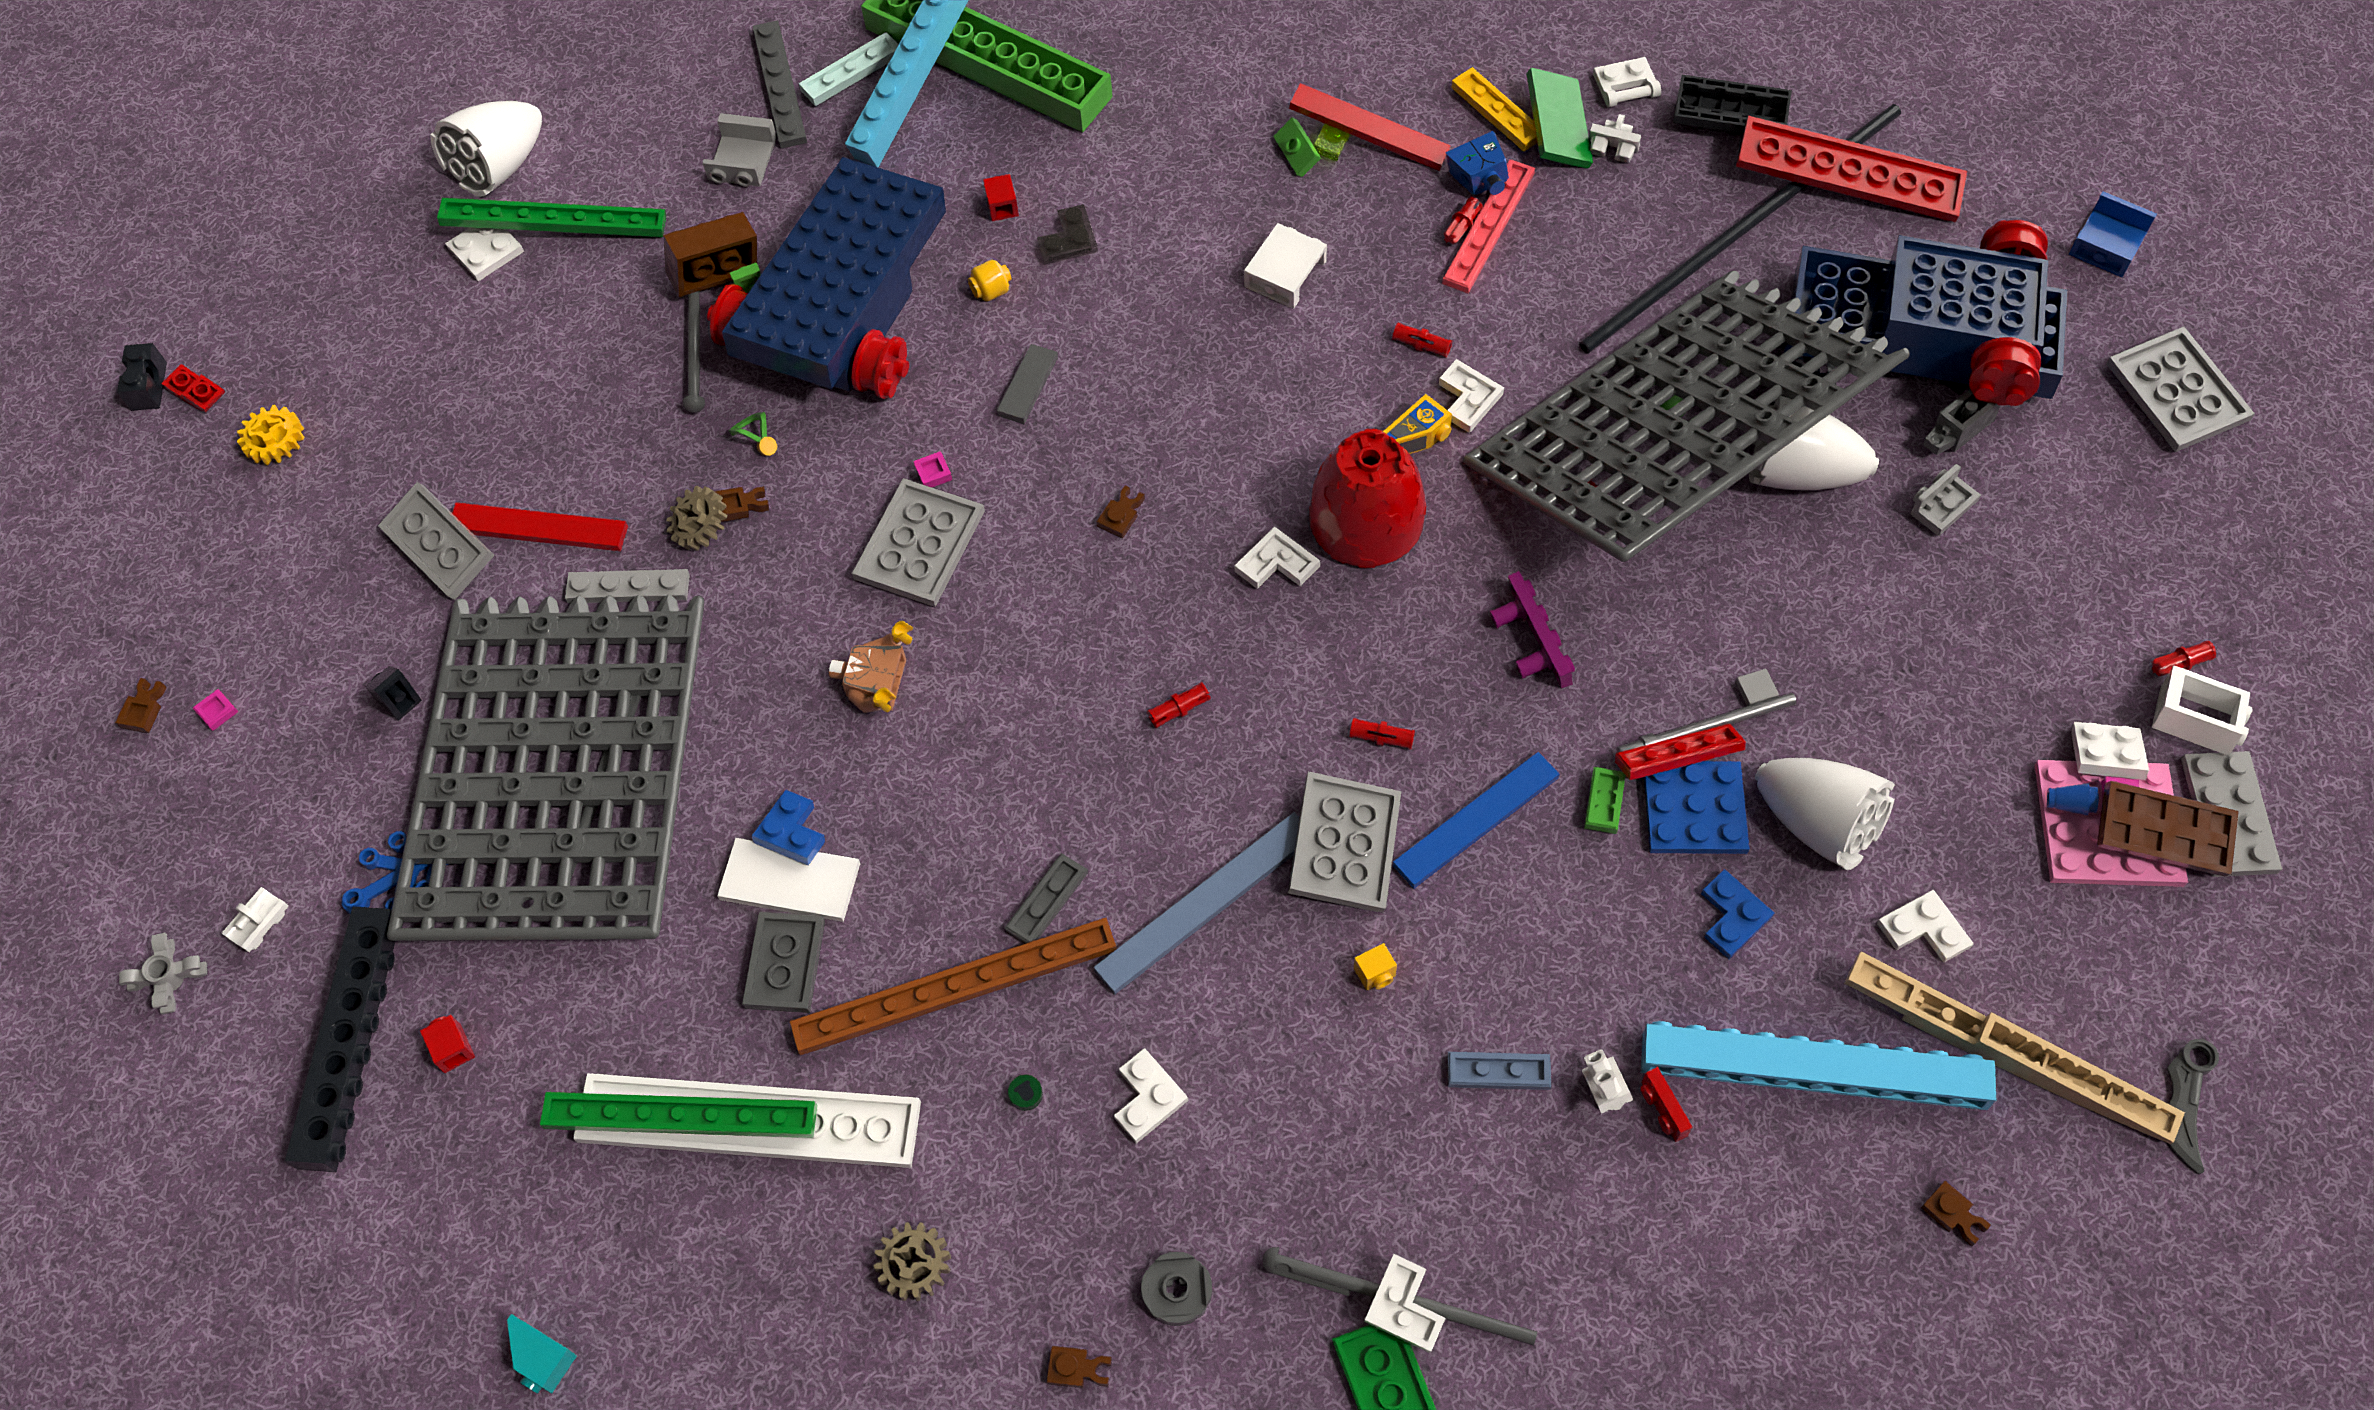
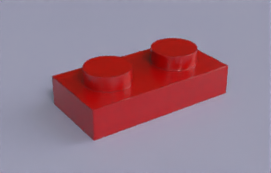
(1672, 1117)

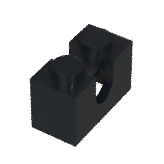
(136, 385)

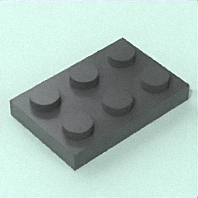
(784, 962)

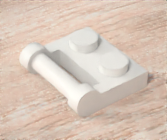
(1624, 76)

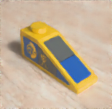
(1421, 425)

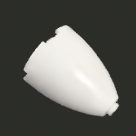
(486, 143)
(1819, 459)
(1827, 805)

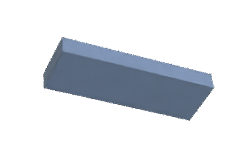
(1499, 1070)

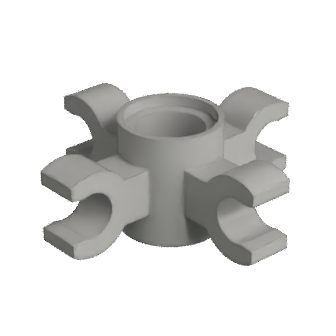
(155, 966)

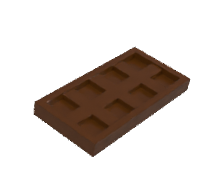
(2168, 828)

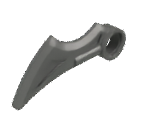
(2186, 1091)

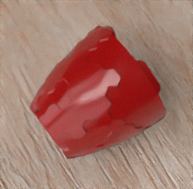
(1367, 501)

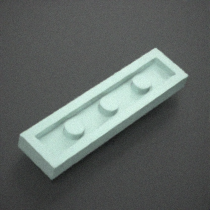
(849, 69)

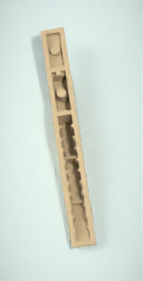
(2014, 1049)

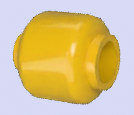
(989, 280)

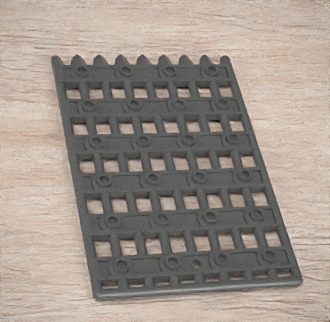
(1667, 427)
(550, 787)

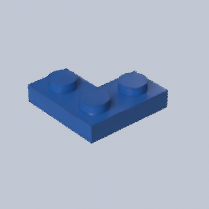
(784, 831)
(1742, 914)

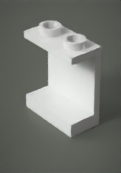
(1283, 264)

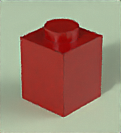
(1001, 197)
(447, 1043)

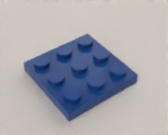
(1697, 809)

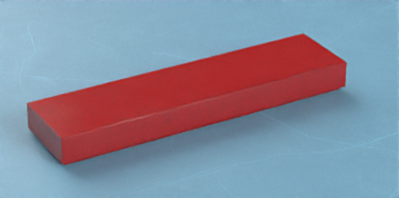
(1680, 751)

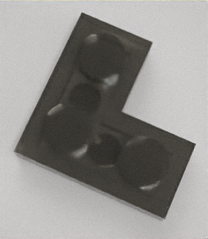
(1075, 239)

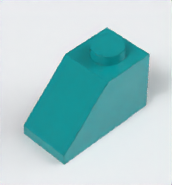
(537, 1356)

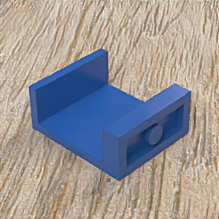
(2112, 234)

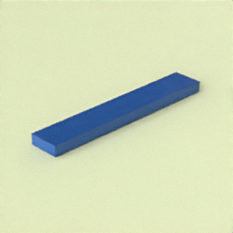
(1475, 820)

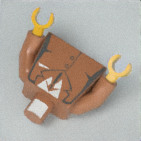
(874, 670)

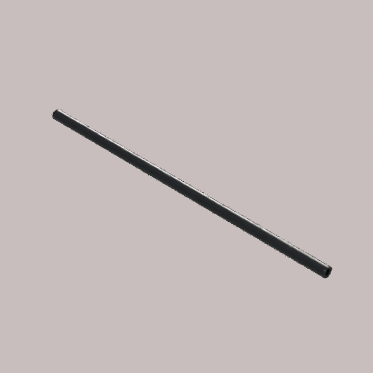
(1721, 243)

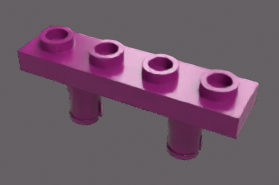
(1536, 617)

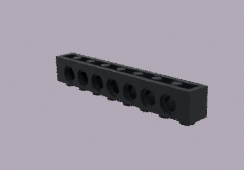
(330, 1051)

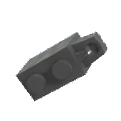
(1960, 423)

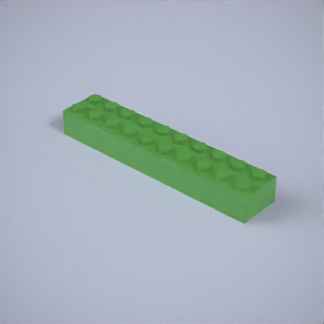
(1007, 62)

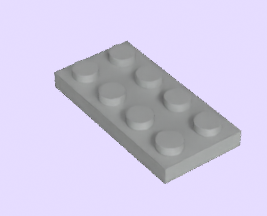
(436, 540)
(2234, 785)

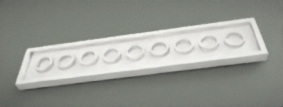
(847, 1125)

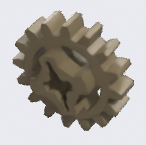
(696, 518)
(927, 1265)

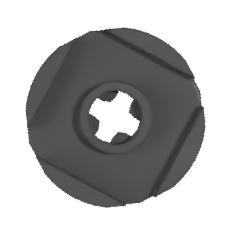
(1191, 1303)

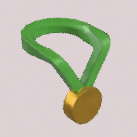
(766, 445)

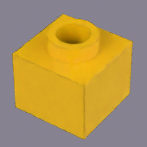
(1375, 967)

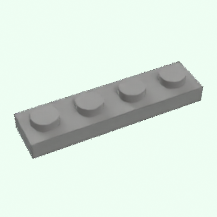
(626, 585)

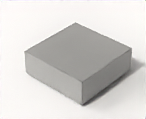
(1756, 687)

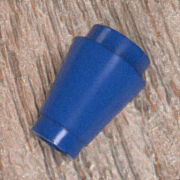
(2075, 799)

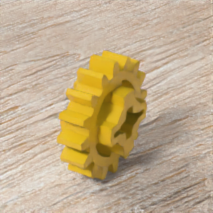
(270, 435)

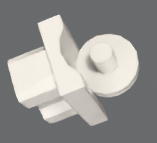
(1615, 135)
(255, 919)
(1606, 1082)

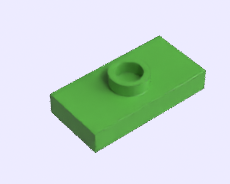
(1297, 147)
(1605, 800)

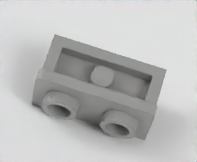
(1944, 501)

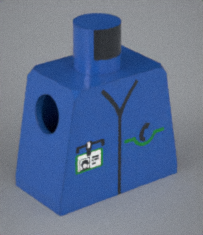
(1479, 165)

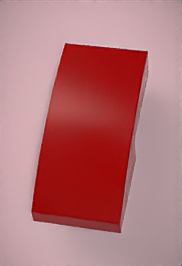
(192, 389)

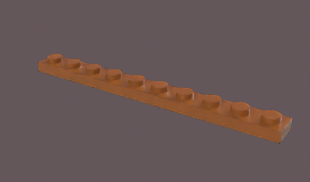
(952, 986)

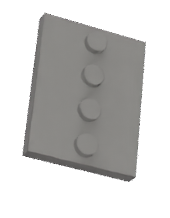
(2180, 389)
(918, 542)
(1345, 842)

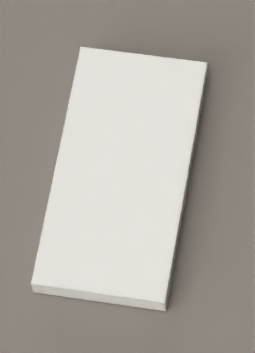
(783, 884)

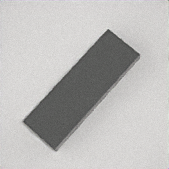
(1027, 384)
(1046, 899)

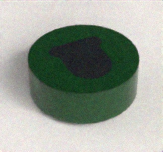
(1025, 1092)

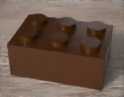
(708, 253)

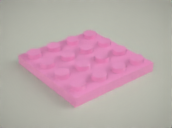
(2074, 837)

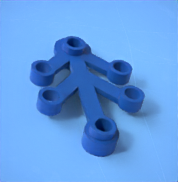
(388, 881)

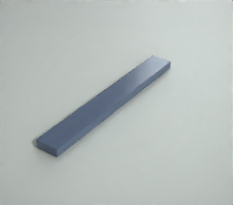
(1199, 906)

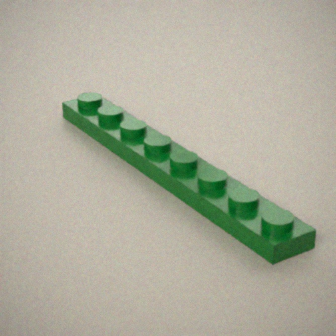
(552, 217)
(679, 1115)

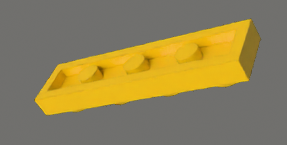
(1496, 108)

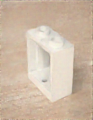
(2195, 726)

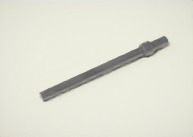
(1723, 719)

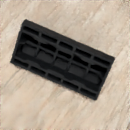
(1728, 103)

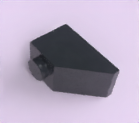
(393, 692)

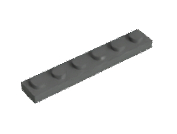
(779, 84)

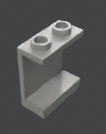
(742, 150)

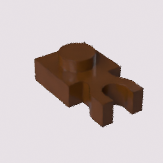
(741, 503)
(1120, 515)
(141, 711)
(1952, 1210)
(1070, 1367)

